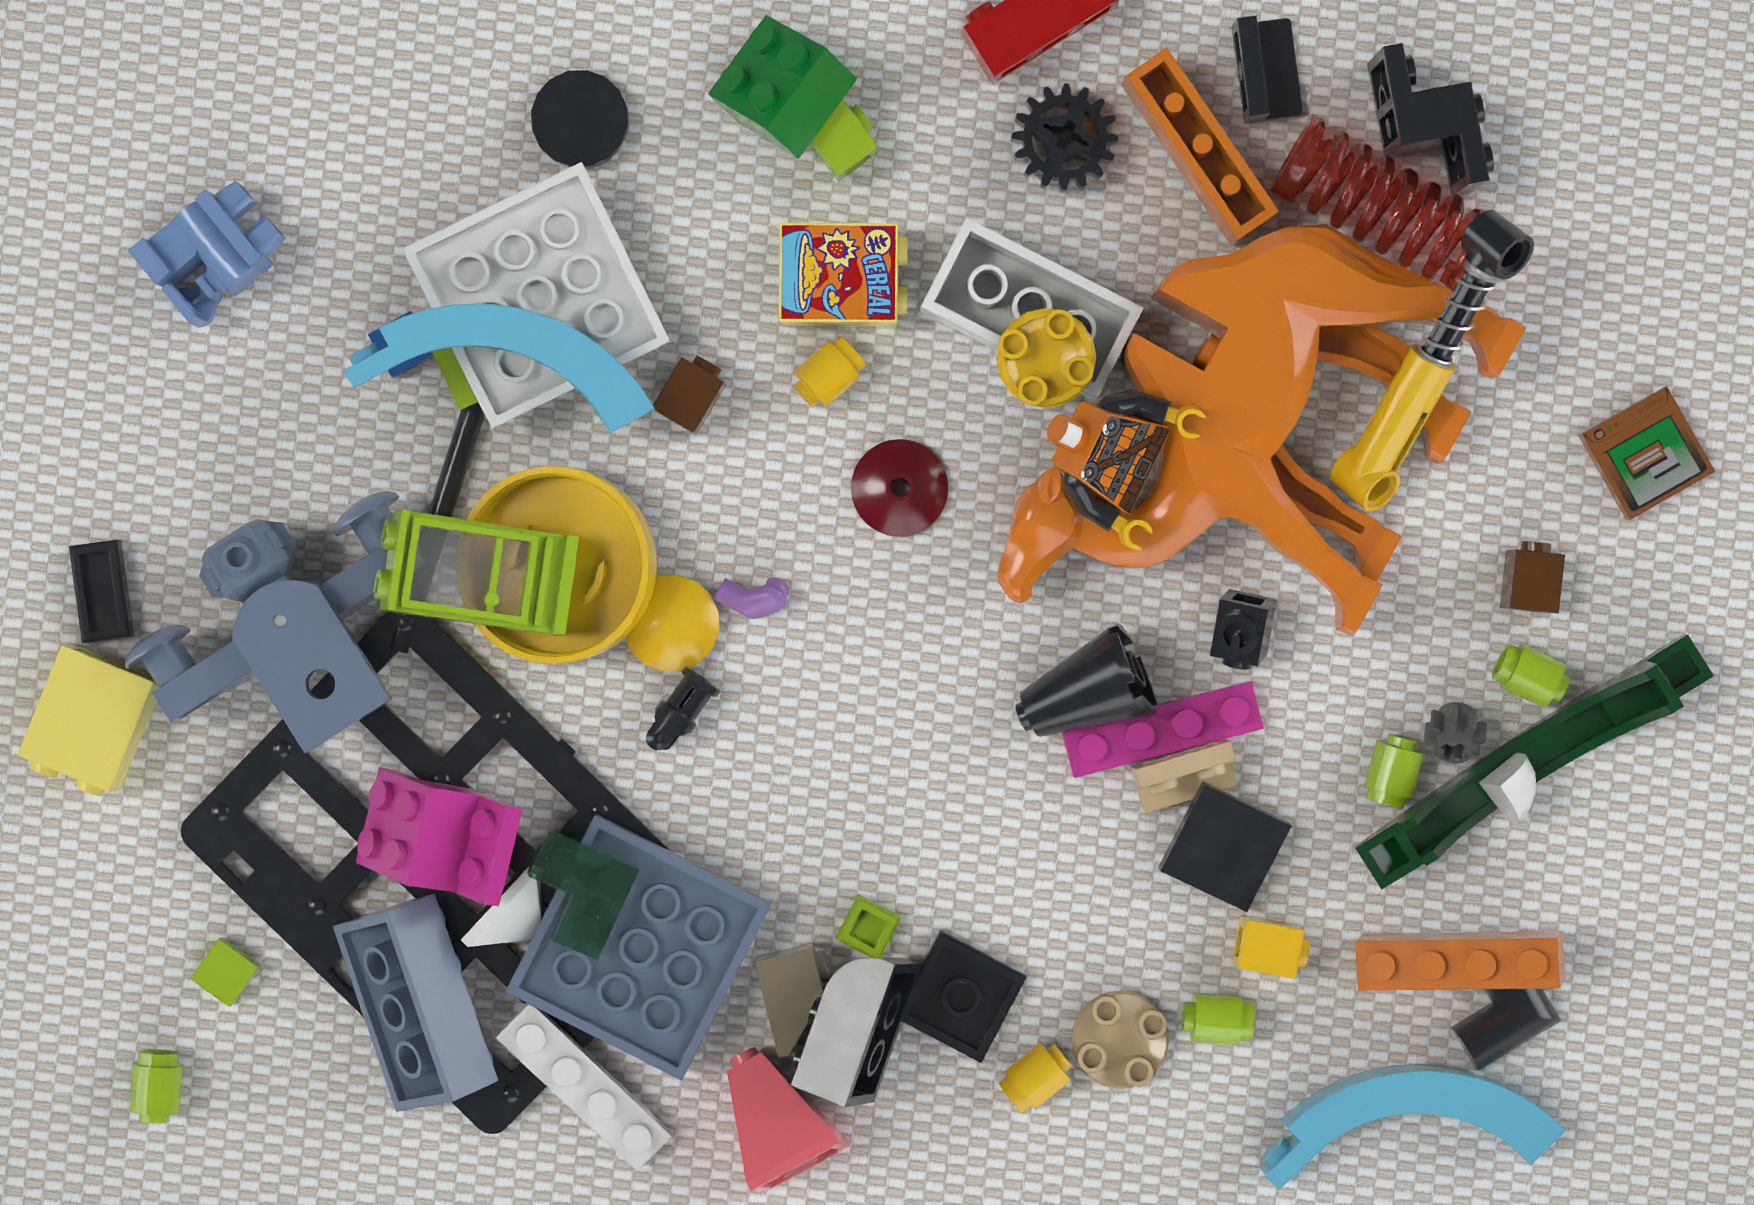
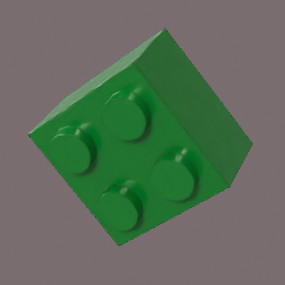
(782, 86)

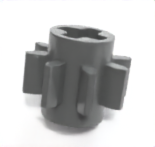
(1455, 732)

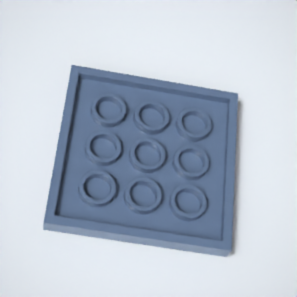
(662, 961)

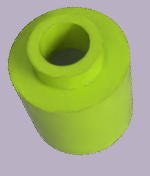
(1531, 675)
(1393, 771)
(1218, 1019)
(156, 1085)

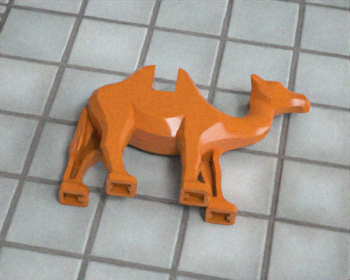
(1271, 317)

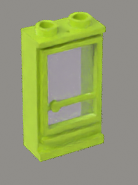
(476, 572)

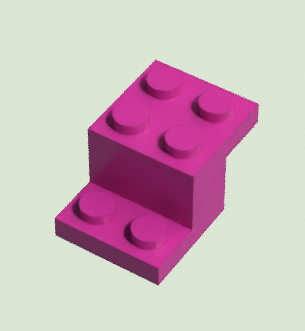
(438, 836)

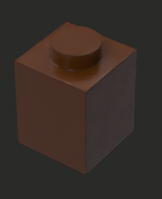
(690, 393)
(1532, 578)

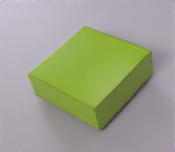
(868, 927)
(225, 972)

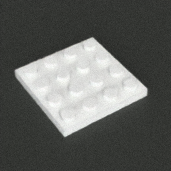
(542, 254)

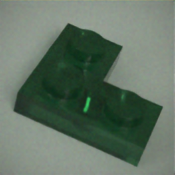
(595, 885)

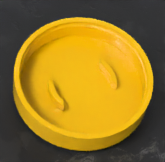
(612, 564)

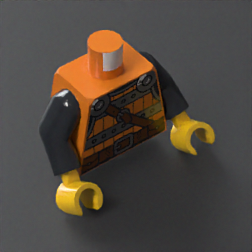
(1110, 453)

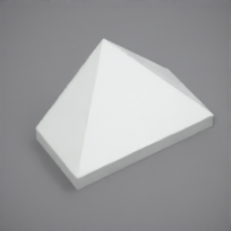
(513, 919)

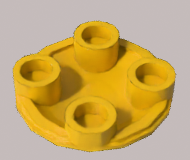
(1046, 358)
(676, 626)

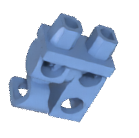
(211, 235)

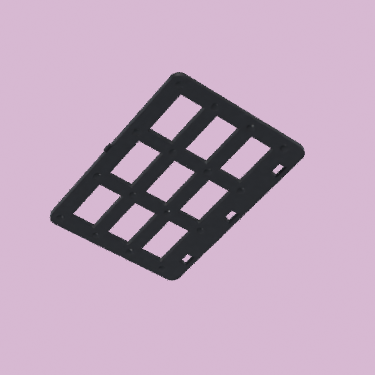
(307, 910)

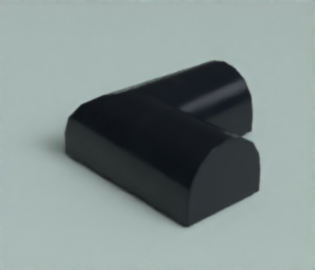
(1504, 1024)

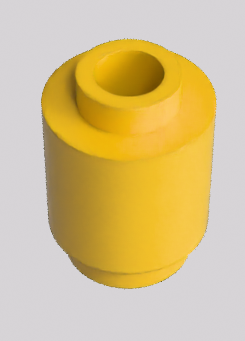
(828, 372)
(1036, 1077)

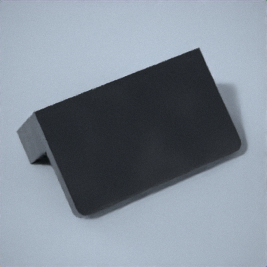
(1266, 69)

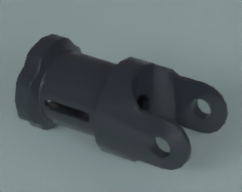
(674, 719)

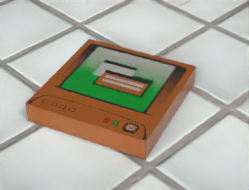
(1646, 453)

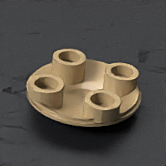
(1120, 1039)

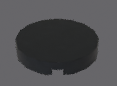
(580, 119)

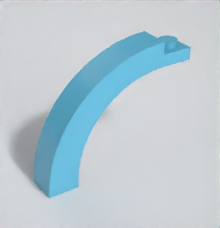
(548, 341)
(1401, 1091)

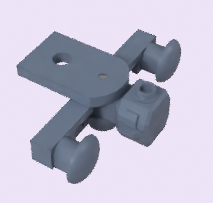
(281, 629)

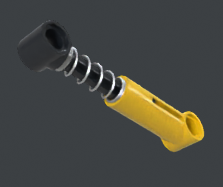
(1369, 469)

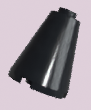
(1089, 689)

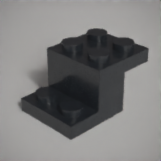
(1430, 119)

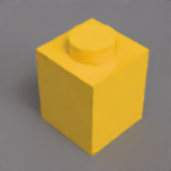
(1270, 947)

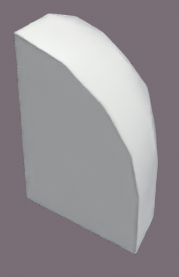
(1512, 787)

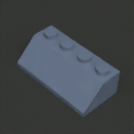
(416, 1004)

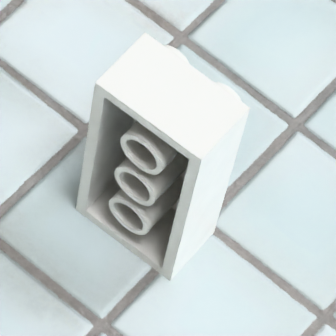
(995, 281)

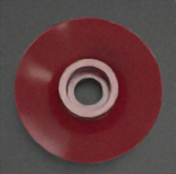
(896, 514)

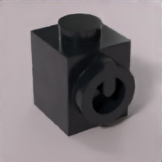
(1243, 629)

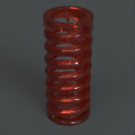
(1311, 153)

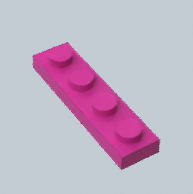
(1175, 727)

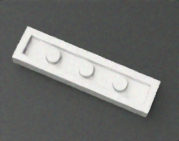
(584, 1085)

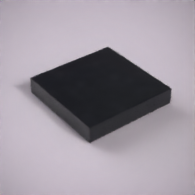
(1224, 846)
(962, 996)

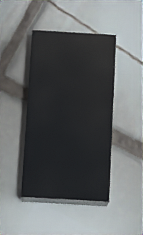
(101, 591)

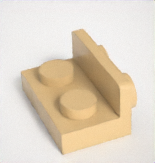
(1179, 775)

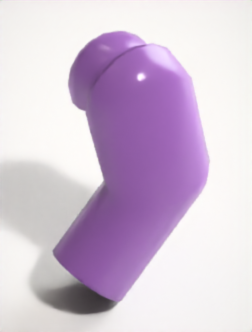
(754, 602)

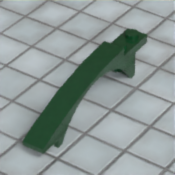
(1586, 722)

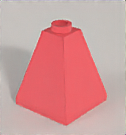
(776, 1123)

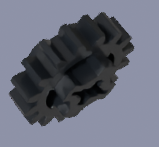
(1086, 145)

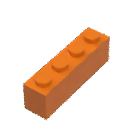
(1199, 147)
(1460, 961)

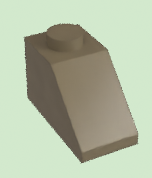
(789, 987)

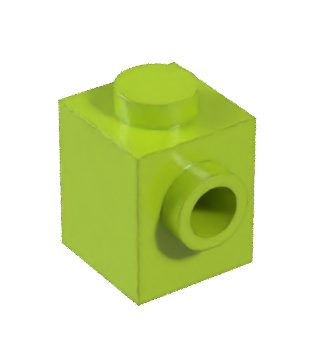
(845, 141)

